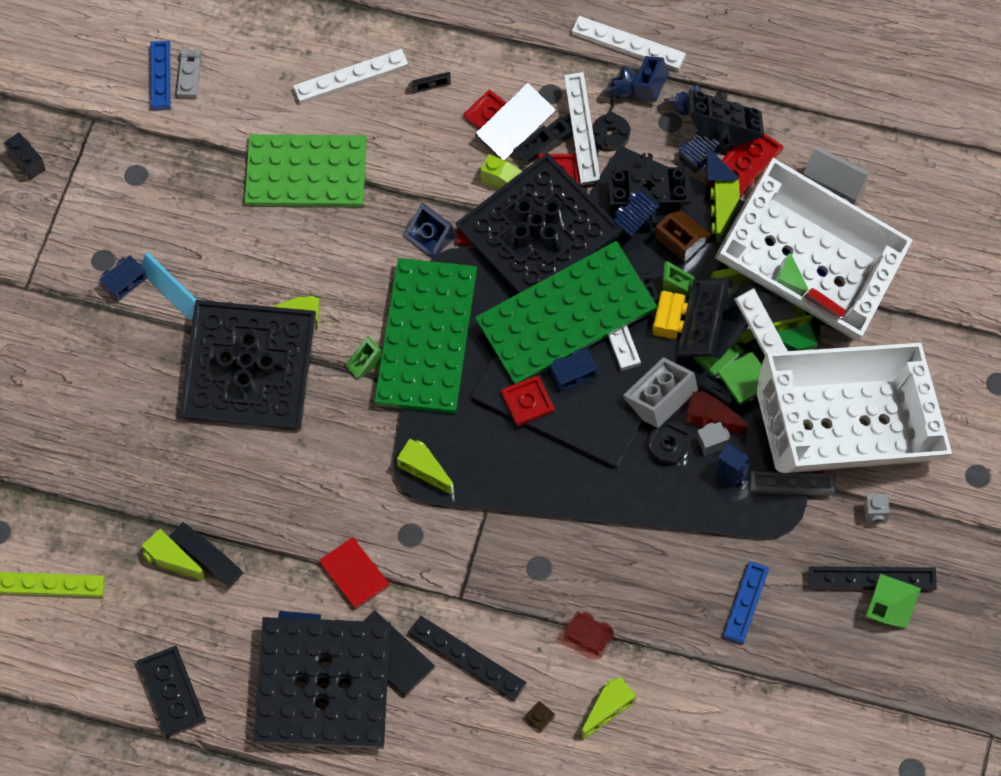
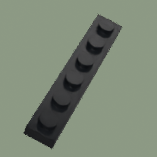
(867, 577)
(467, 658)

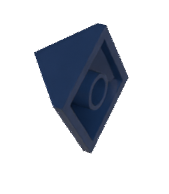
(717, 169)
(429, 231)

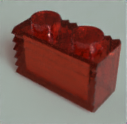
(589, 633)

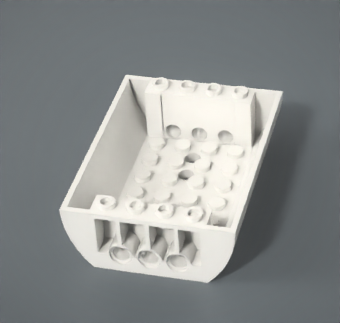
(820, 234)
(840, 390)

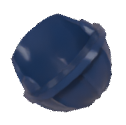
(622, 86)
(681, 101)

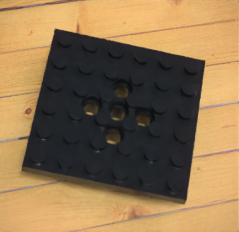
(575, 226)
(274, 392)
(292, 654)

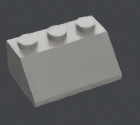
(837, 175)
(661, 391)

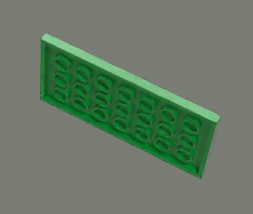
(566, 312)
(426, 336)

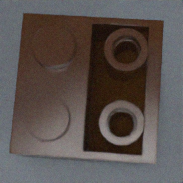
(681, 234)

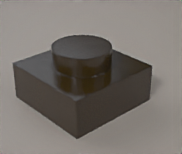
(540, 716)

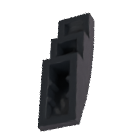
(545, 139)
(206, 554)

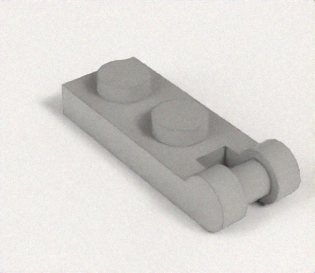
(189, 74)

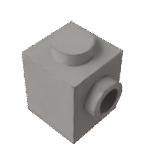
(712, 438)
(876, 508)

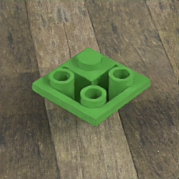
(893, 601)

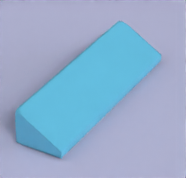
(169, 286)

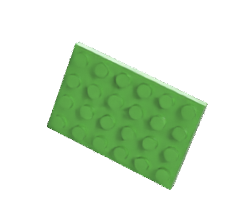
(306, 170)

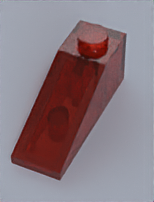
(707, 409)

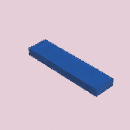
(160, 75)
(746, 602)

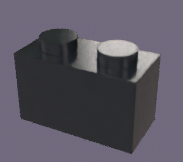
(24, 156)

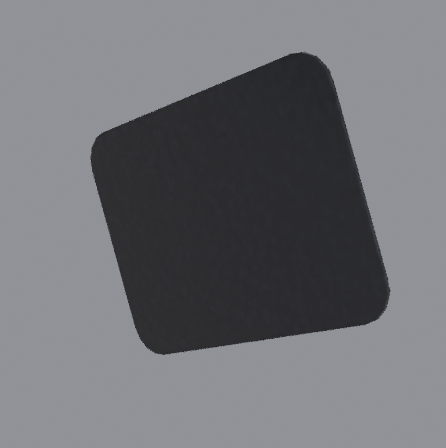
(535, 474)

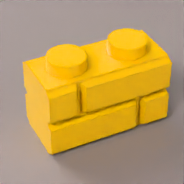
(669, 314)

